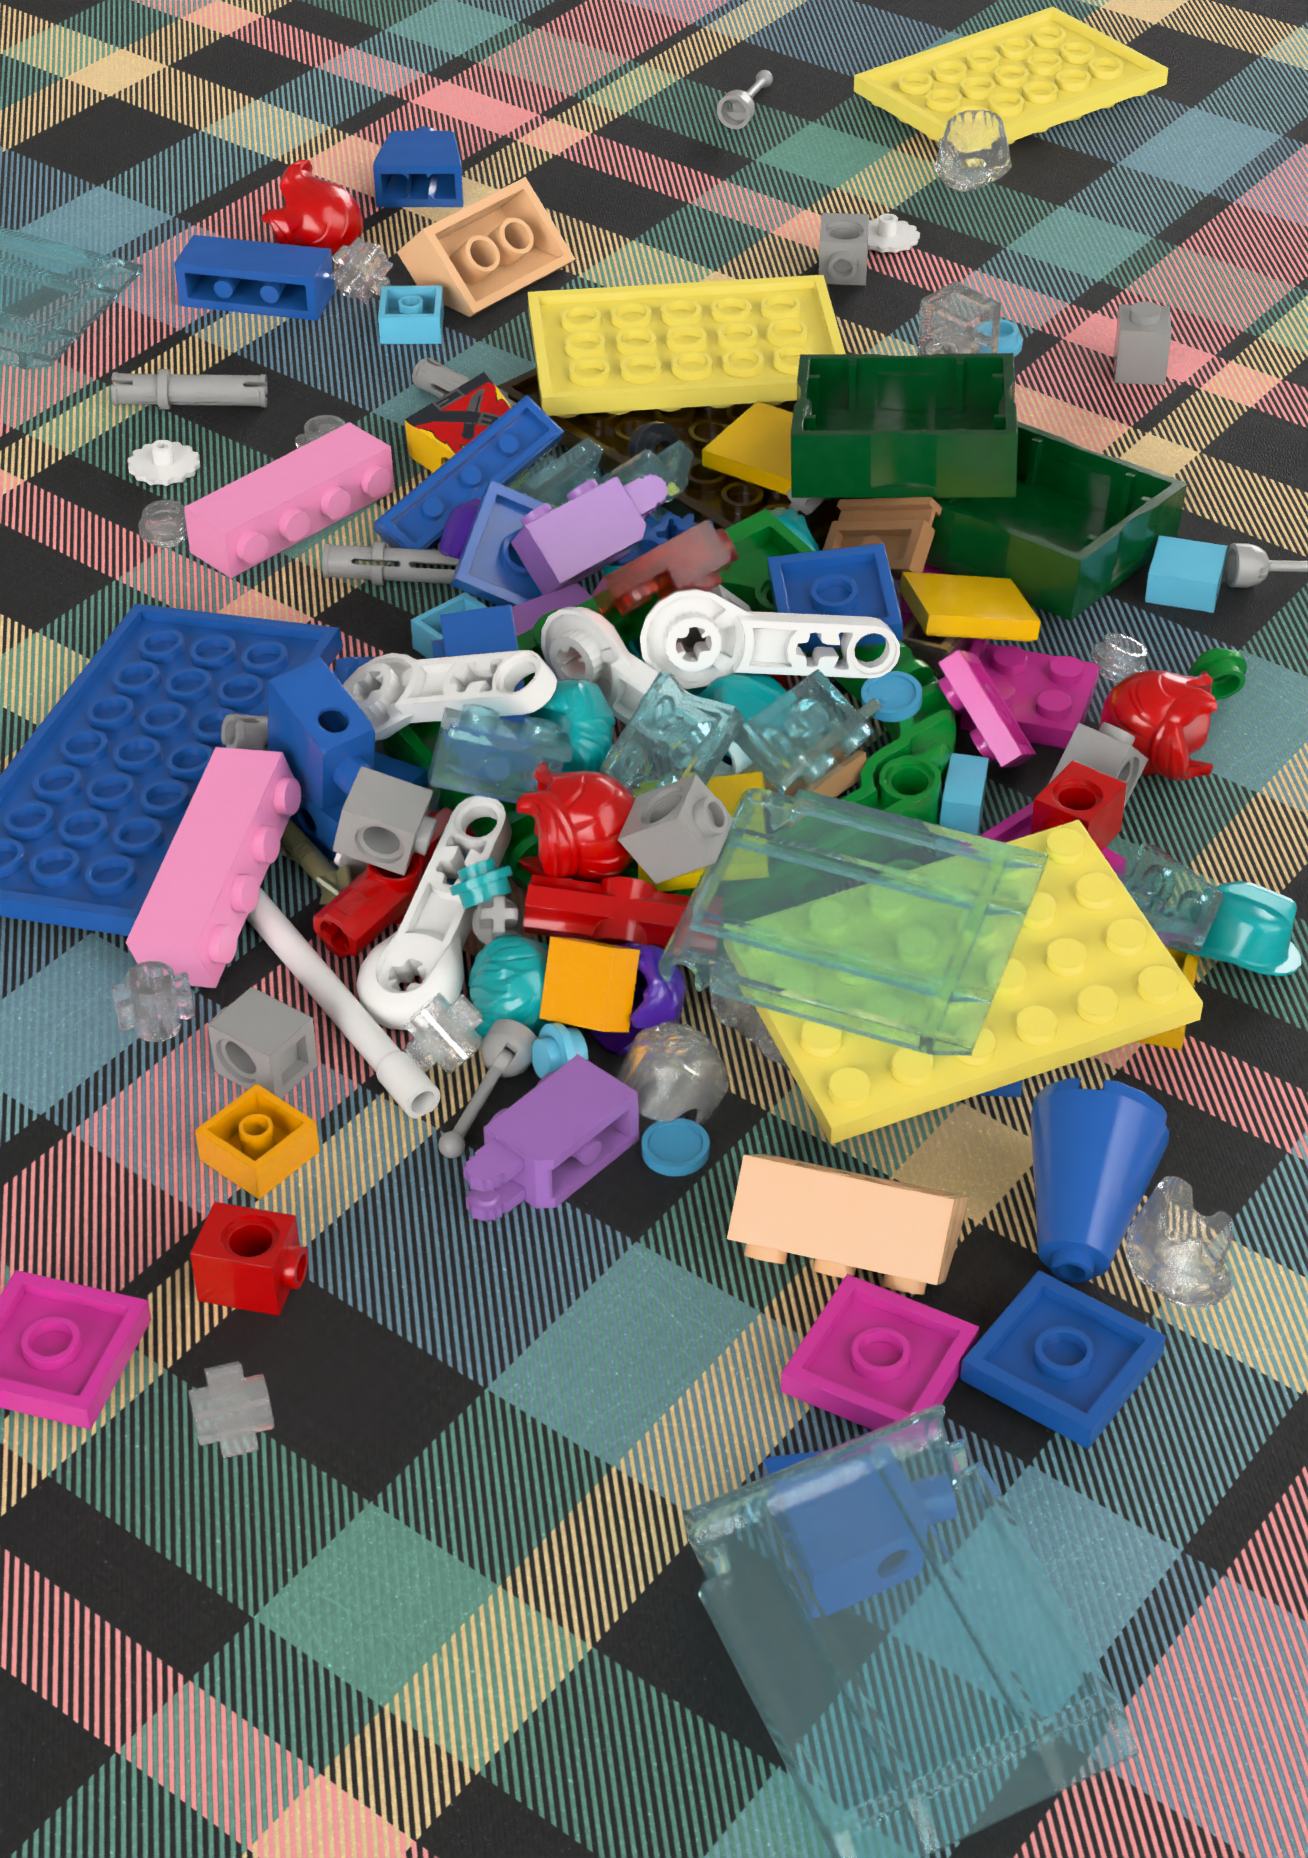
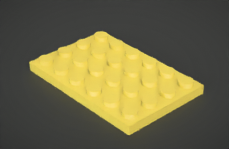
(1024, 70)
(678, 343)
(1075, 986)

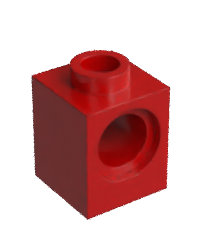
(1083, 796)
(248, 1258)

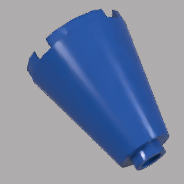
(1091, 1171)

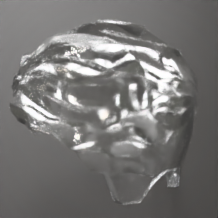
(973, 151)
(674, 1072)
(1179, 1248)

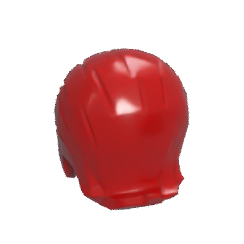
(314, 211)
(1167, 718)
(577, 824)

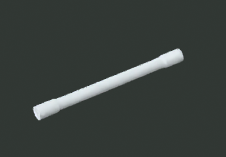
(393, 1068)

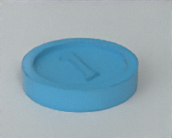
(896, 692)
(675, 1147)

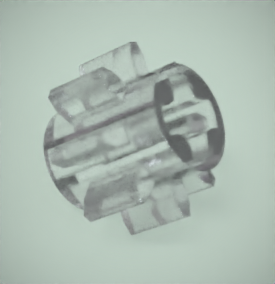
(361, 270)
(153, 1001)
(443, 1033)
(231, 1409)

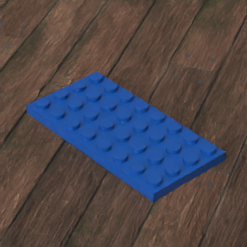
(123, 753)

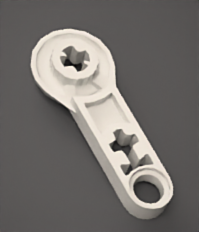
(754, 641)
(587, 647)
(406, 690)
(434, 924)

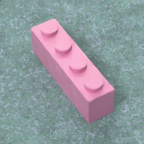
(289, 499)
(216, 864)

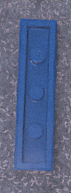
(495, 455)

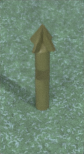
(315, 863)

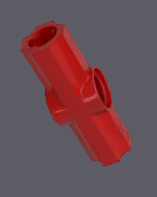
(374, 900)
(602, 912)

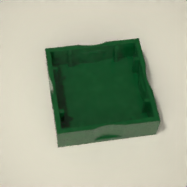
(904, 426)
(1070, 530)

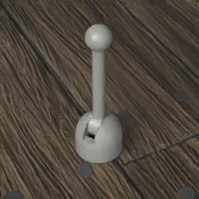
(742, 102)
(1249, 565)
(505, 1054)

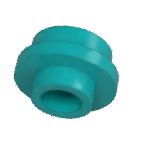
(481, 882)

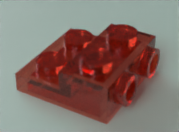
(679, 564)

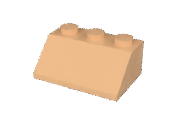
(487, 249)
(846, 1221)

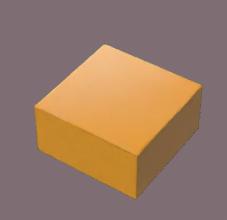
(589, 984)
(257, 1141)

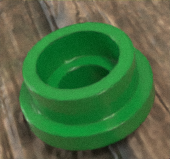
(1225, 667)

